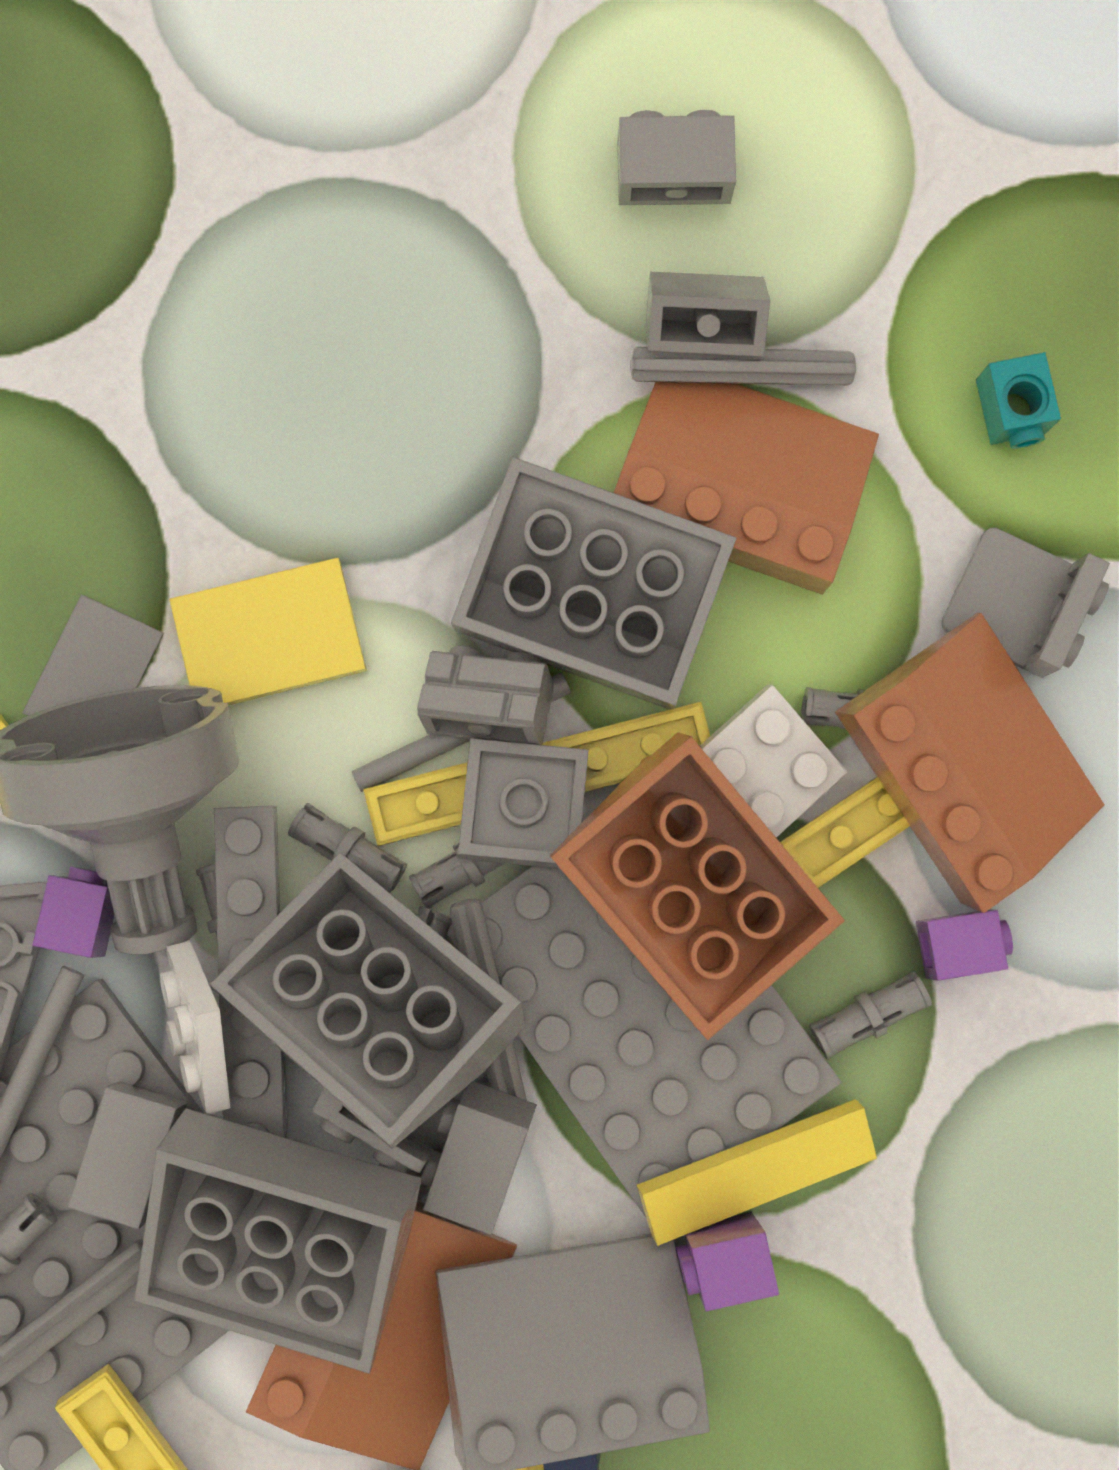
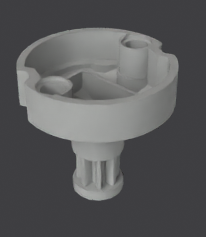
(120, 778)

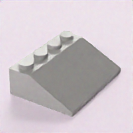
(593, 583)
(371, 1001)
(274, 1238)
(569, 1354)

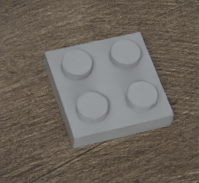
(520, 801)

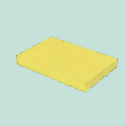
(270, 633)

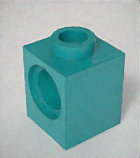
(1025, 377)

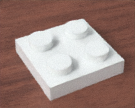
(773, 759)
(195, 1028)

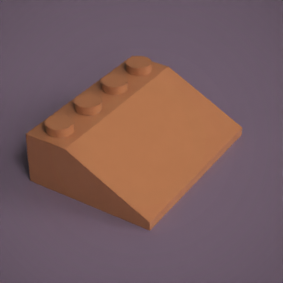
(754, 471)
(972, 763)
(696, 884)
(405, 1395)

